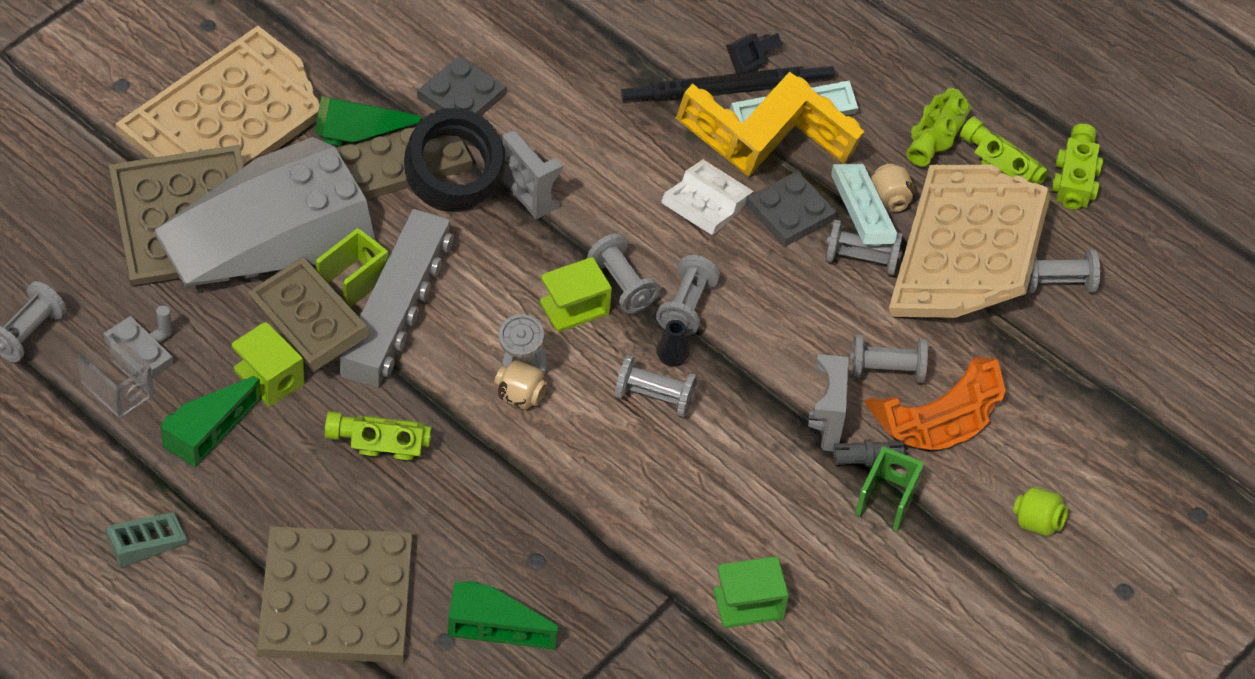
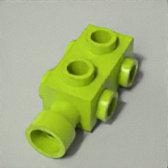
(938, 126)
(1002, 153)
(1078, 168)
(387, 436)

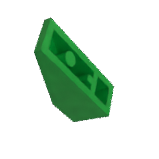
(353, 121)
(206, 420)
(492, 616)

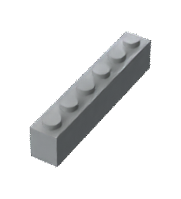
(397, 297)

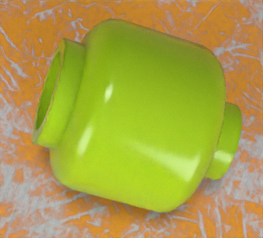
(1041, 511)

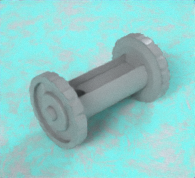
(883, 254)
(1067, 271)
(696, 275)
(636, 292)
(42, 303)
(522, 340)
(889, 358)
(655, 385)

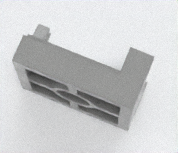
(528, 175)
(832, 406)

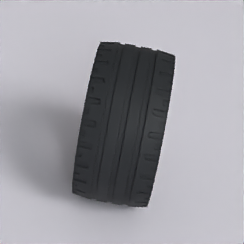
(464, 125)

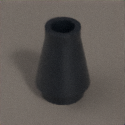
(673, 345)

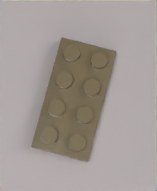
(379, 160)
(309, 314)

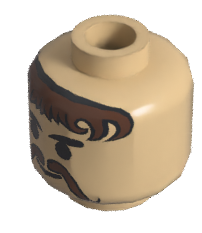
(893, 187)
(521, 384)

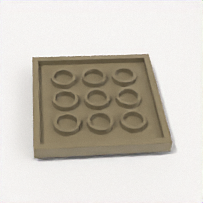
(156, 190)
(335, 595)

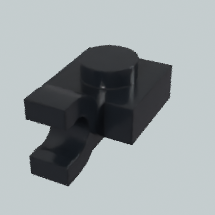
(749, 50)

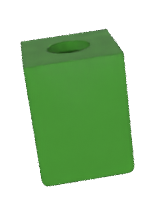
(883, 469)
(751, 592)

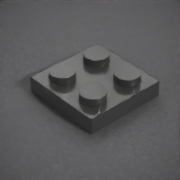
(461, 87)
(791, 208)

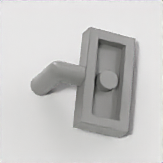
(146, 344)

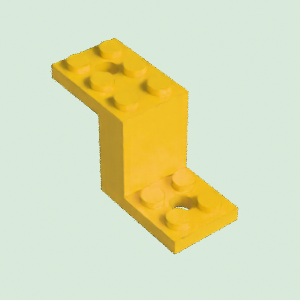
(786, 106)

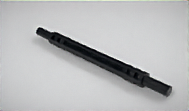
(724, 83)

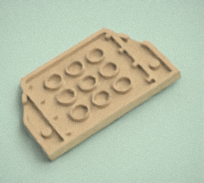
(241, 96)
(969, 242)

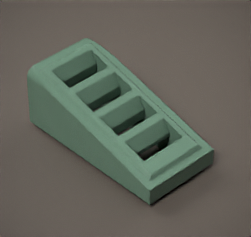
(138, 551)

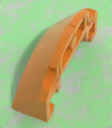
(949, 418)

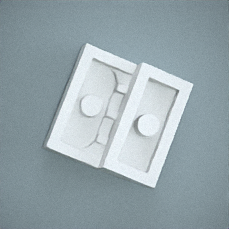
(707, 197)

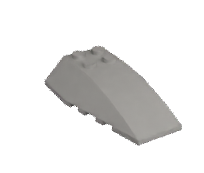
(267, 216)

